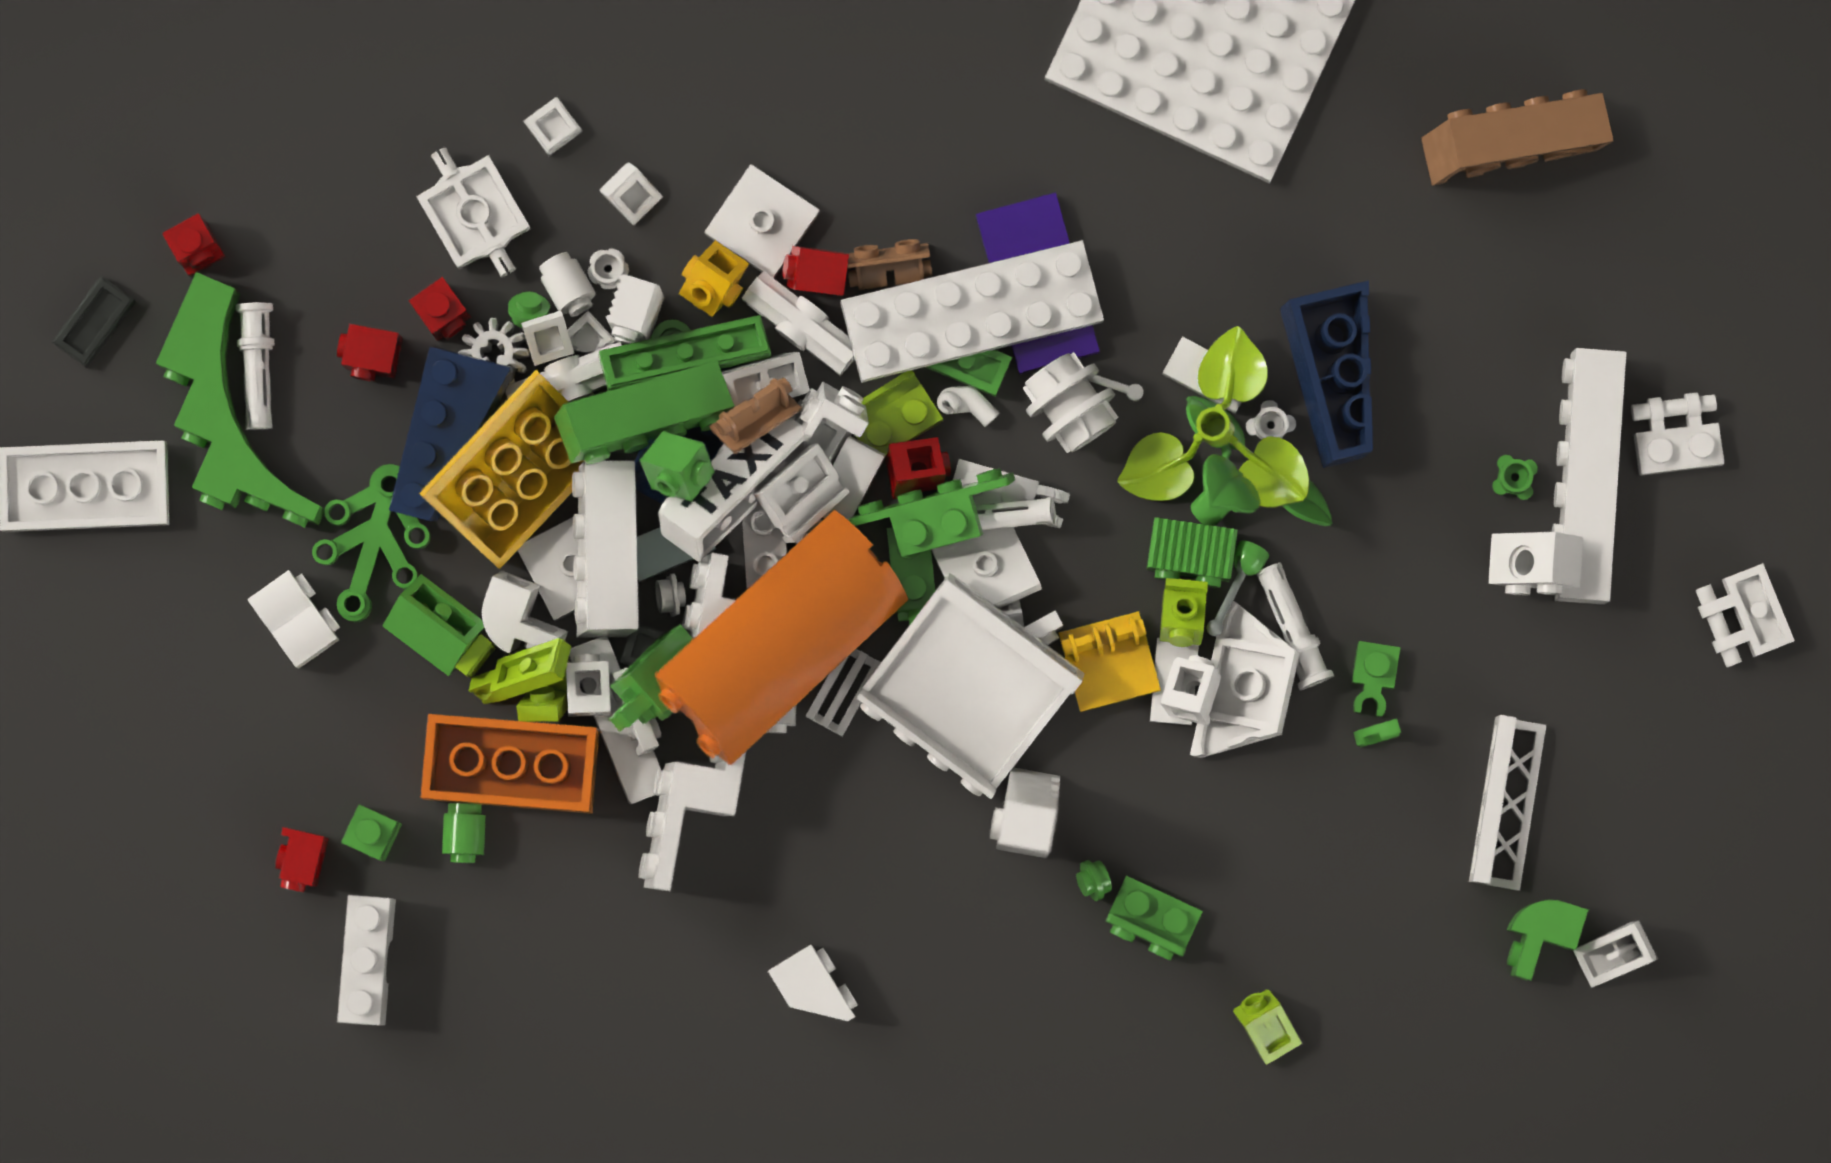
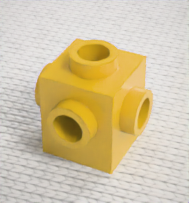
(713, 278)

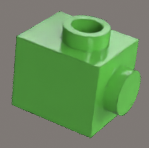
(677, 466)

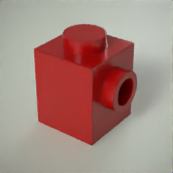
(816, 270)
(440, 310)
(369, 352)

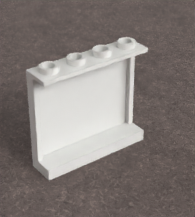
(969, 686)

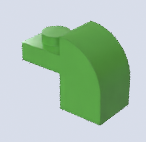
(1541, 922)

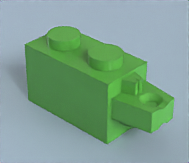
(638, 684)

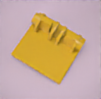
(1113, 661)

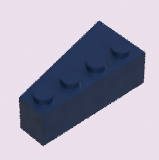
(1333, 368)

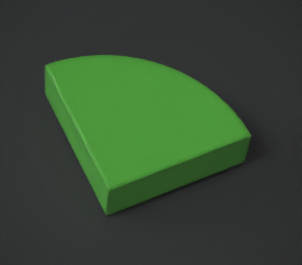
(1377, 733)

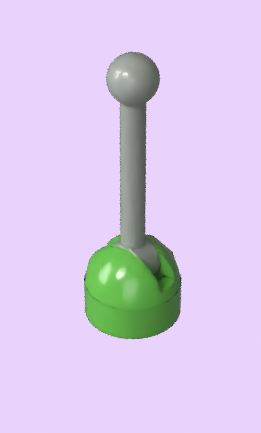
(1248, 561)

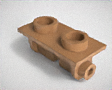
(873, 263)
(757, 416)

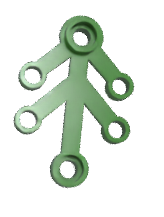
(373, 535)

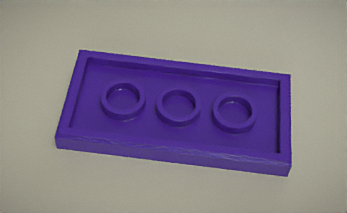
(1024, 230)

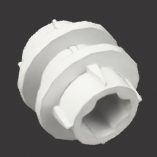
(1070, 402)

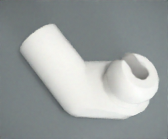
(965, 400)

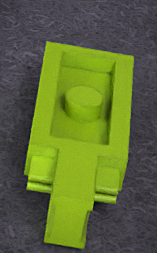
(522, 672)

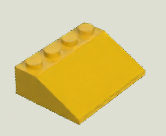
(507, 474)

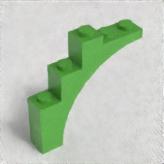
(198, 353)

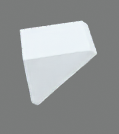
(1615, 953)

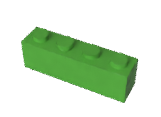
(641, 411)

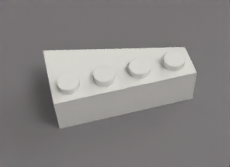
(606, 549)
(1027, 814)

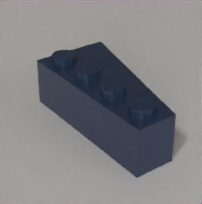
(451, 407)

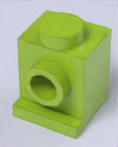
(1179, 598)

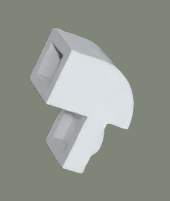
(508, 612)

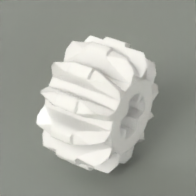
(502, 339)

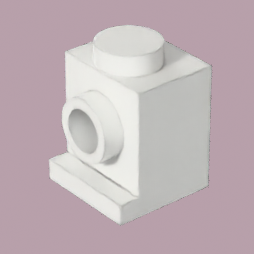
(1184, 676)
(595, 703)

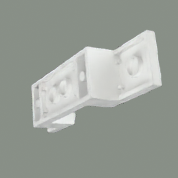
(682, 784)

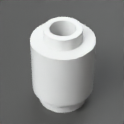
(567, 284)

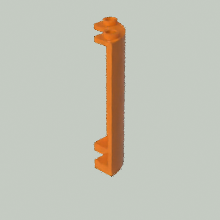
(781, 638)

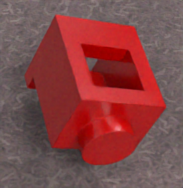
(193, 244)
(912, 455)
(300, 859)

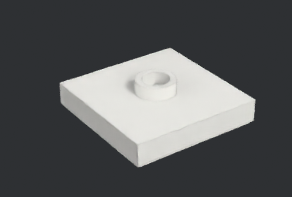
(762, 221)
(551, 566)
(991, 566)

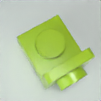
(544, 703)
(1267, 1026)

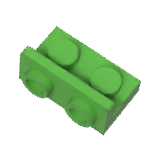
(1152, 917)

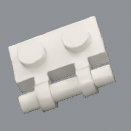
(1677, 448)
(1756, 610)

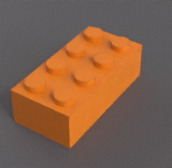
(510, 763)

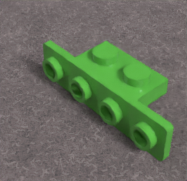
(936, 518)

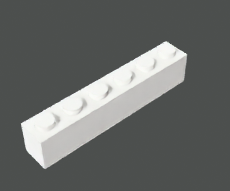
(1590, 465)

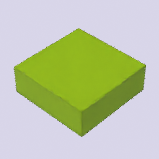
(475, 656)

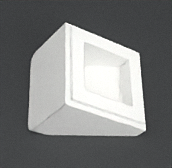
(631, 193)

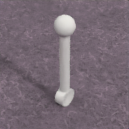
(1134, 391)

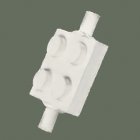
(473, 212)

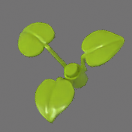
(1229, 371)

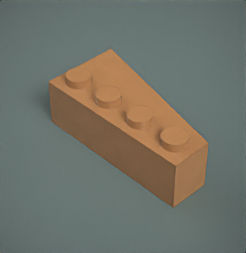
(1516, 135)

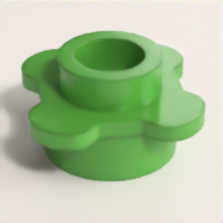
(1525, 471)

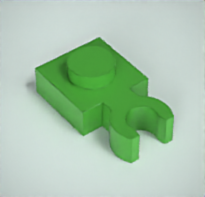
(1374, 669)

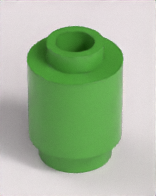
(463, 832)

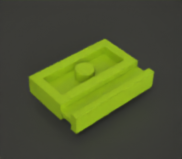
(898, 413)

